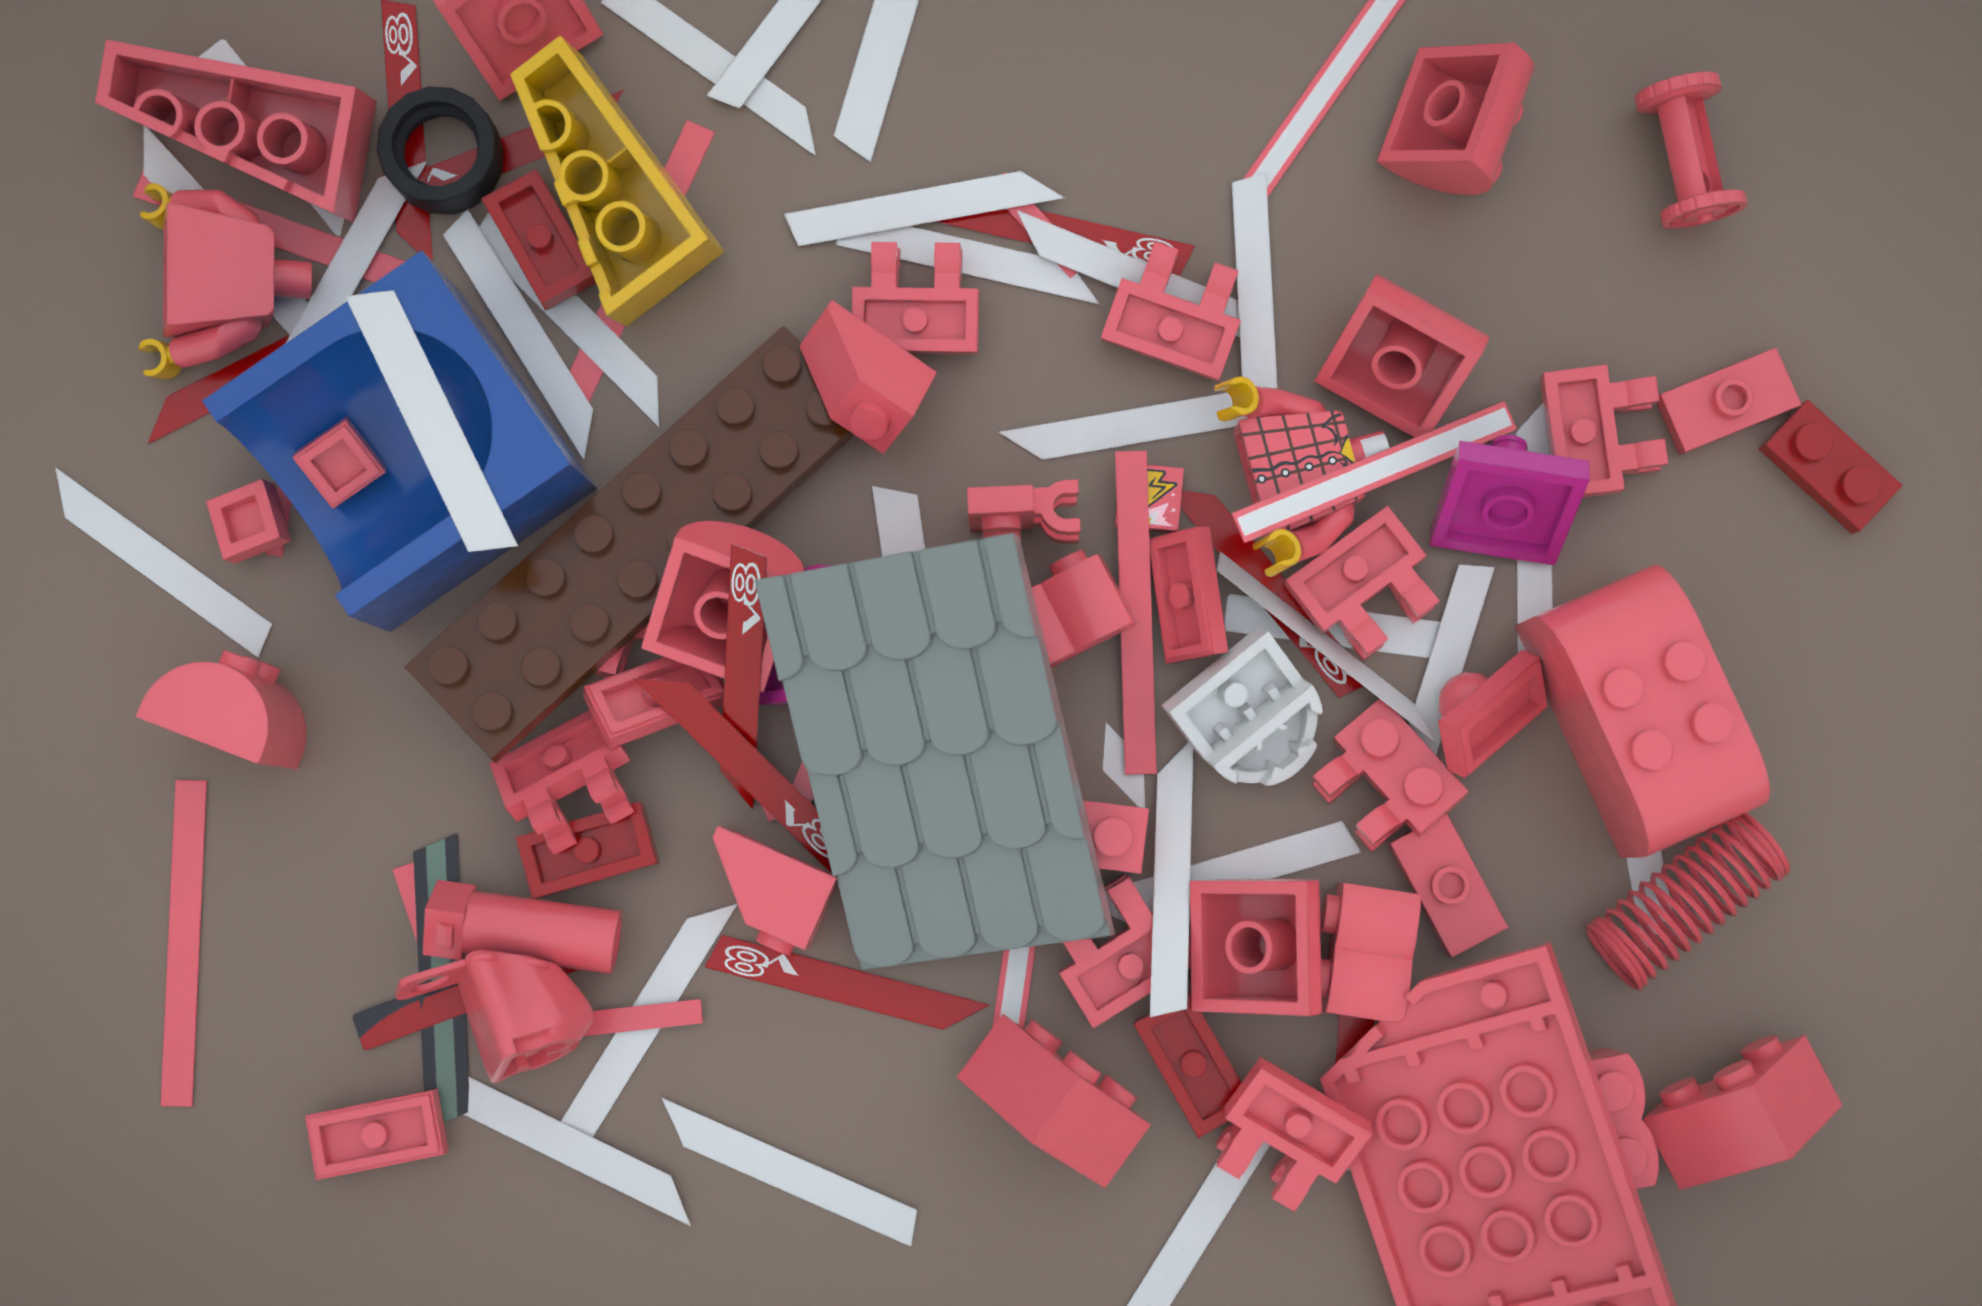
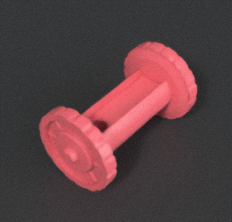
(1690, 149)

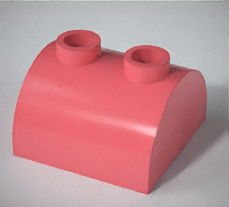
(1457, 116)
(1401, 358)
(694, 594)
(232, 708)
(1256, 946)

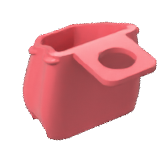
(517, 1007)

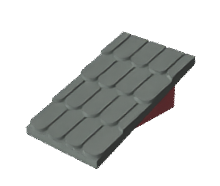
(937, 752)

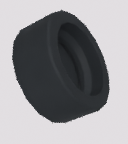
(426, 105)

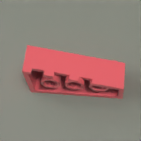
(266, 123)

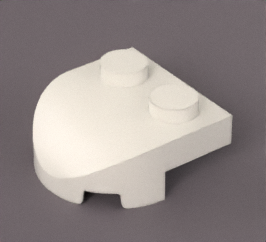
(1249, 713)

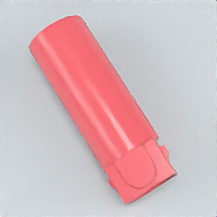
(562, 933)

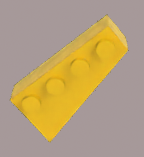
(621, 200)

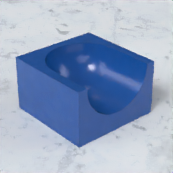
(395, 536)

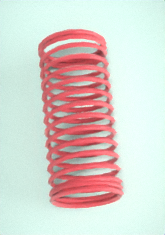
(1614, 944)

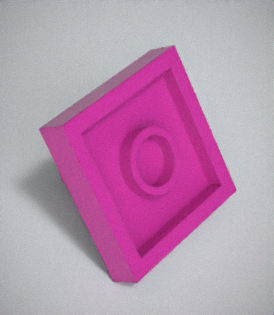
(1509, 501)

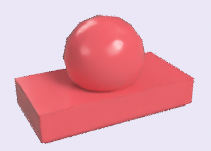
(1487, 712)

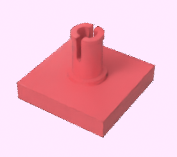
(510, 32)

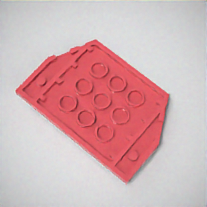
(1495, 1148)

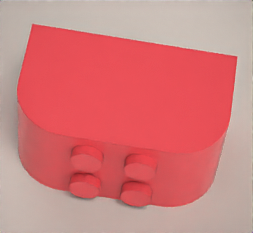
(1647, 712)

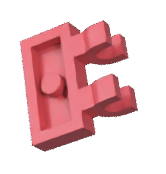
(920, 318)
(1170, 327)
(1583, 425)
(1022, 507)
(1355, 571)
(555, 766)
(1399, 768)
(1119, 969)
(1297, 1121)

